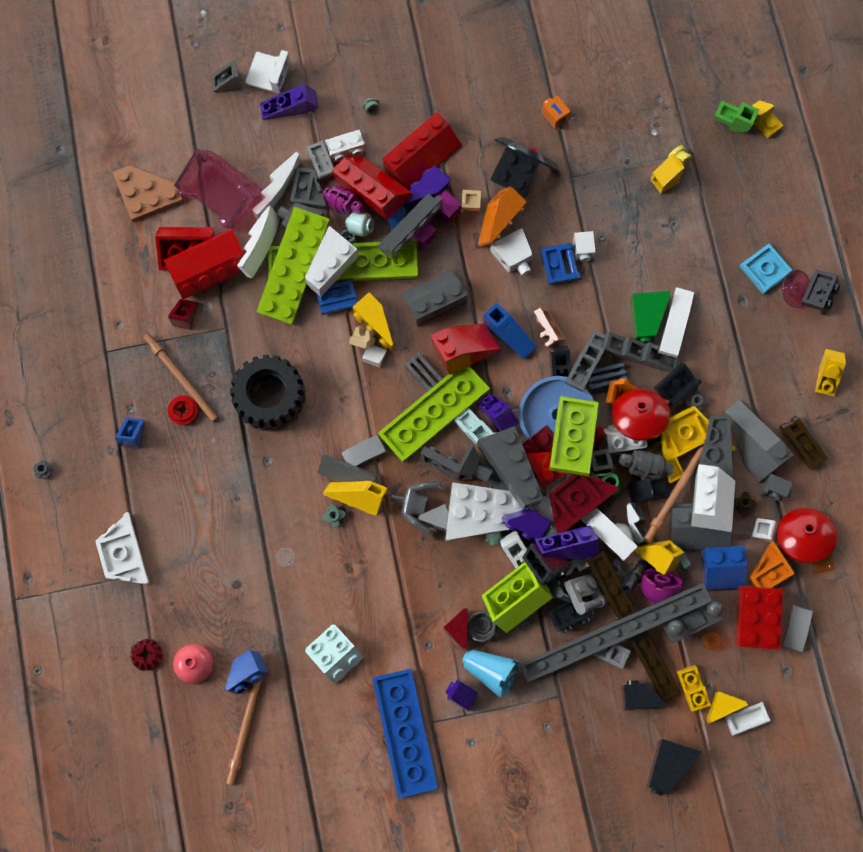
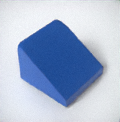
(397, 217)

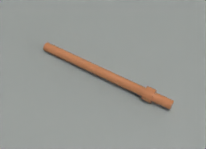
(158, 350)
(657, 523)
(236, 762)

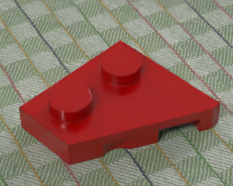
(540, 465)

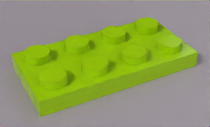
(574, 436)

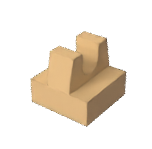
(471, 200)
(361, 340)

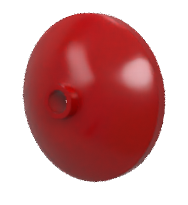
(637, 422)
(806, 545)

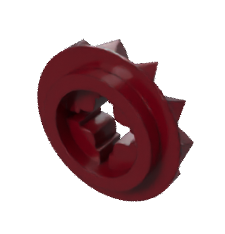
(153, 660)

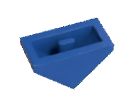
(130, 433)

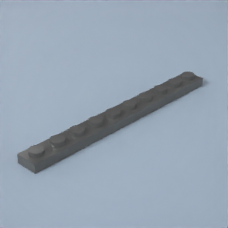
(615, 632)

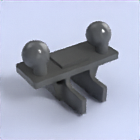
(694, 621)

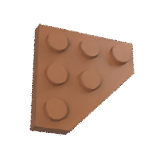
(145, 192)

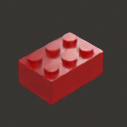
(759, 617)

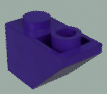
(498, 412)
(529, 522)
(461, 694)

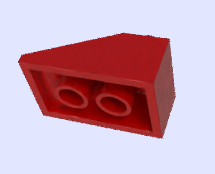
(463, 346)

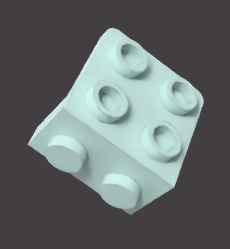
(334, 653)

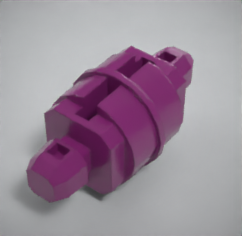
(343, 200)

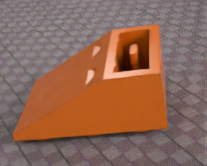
(499, 214)

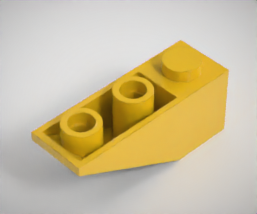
(372, 315)
(358, 494)

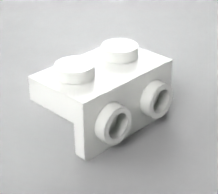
(618, 442)

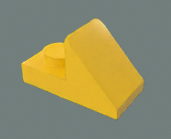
(766, 120)

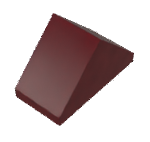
(183, 314)
(458, 628)

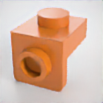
(616, 389)

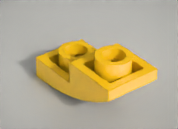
(693, 688)

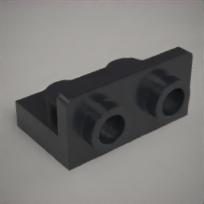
(821, 291)

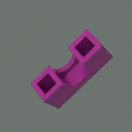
(450, 210)

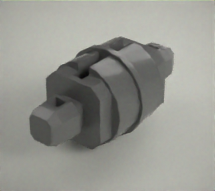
(646, 464)

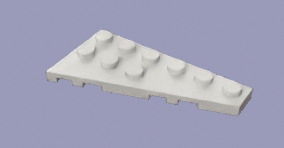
(481, 509)

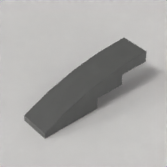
(639, 352)
(586, 362)

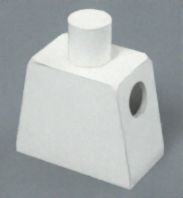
(513, 252)

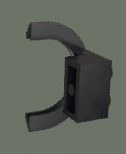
(518, 166)

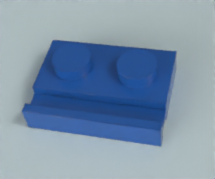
(338, 298)

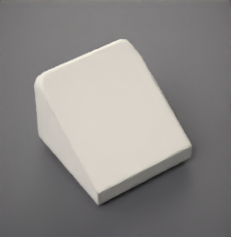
(374, 356)
(765, 530)

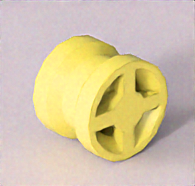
(680, 153)

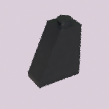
(670, 765)

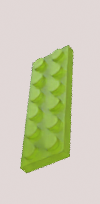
(293, 260)
(433, 412)

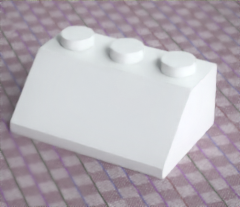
(713, 499)

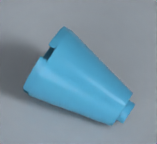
(492, 670)

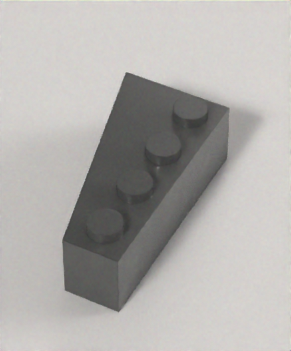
(510, 461)

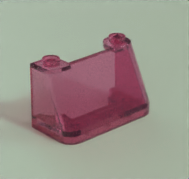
(218, 187)

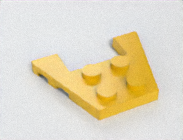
(683, 434)

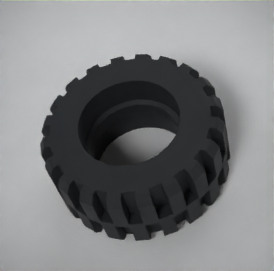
(257, 371)

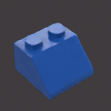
(724, 567)

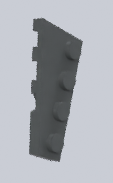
(717, 444)

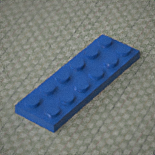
(405, 733)

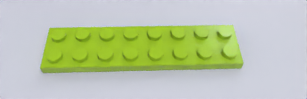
(373, 263)

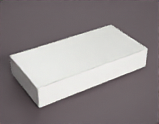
(747, 718)

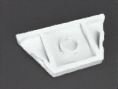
(121, 553)

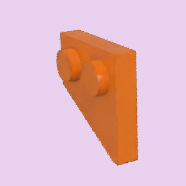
(771, 568)

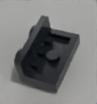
(677, 385)
(565, 616)

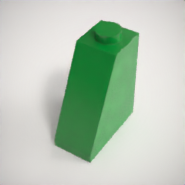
(647, 313)

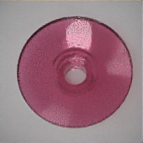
(795, 287)

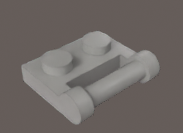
(583, 587)

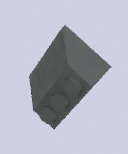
(434, 297)
(691, 537)

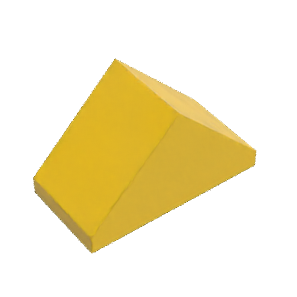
(723, 705)

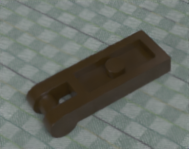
(804, 442)

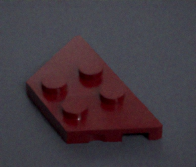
(577, 499)

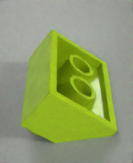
(515, 598)

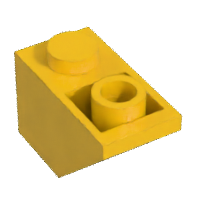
(668, 174)
(830, 372)
(661, 555)

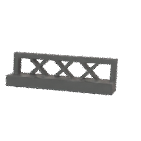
(410, 225)

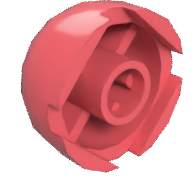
(193, 664)

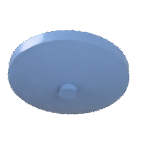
(541, 403)

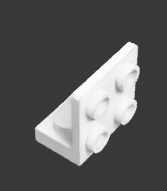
(268, 71)

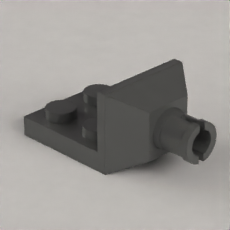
(468, 467)

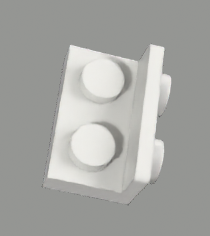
(345, 146)

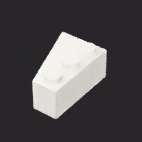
(330, 262)

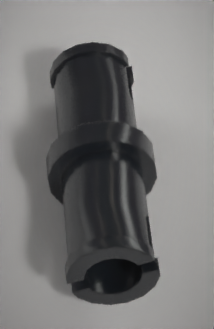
(634, 576)

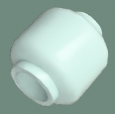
(360, 224)

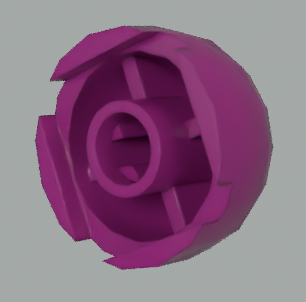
(660, 587)

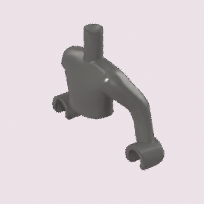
(415, 503)

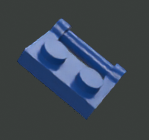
(555, 267)

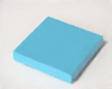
(765, 268)

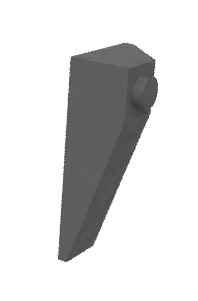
(758, 444)

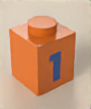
(555, 111)

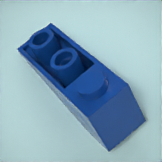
(508, 330)

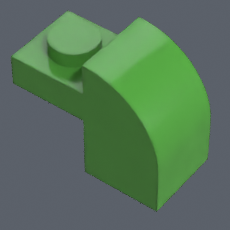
(736, 118)

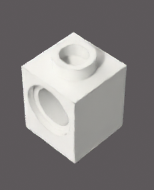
(584, 246)

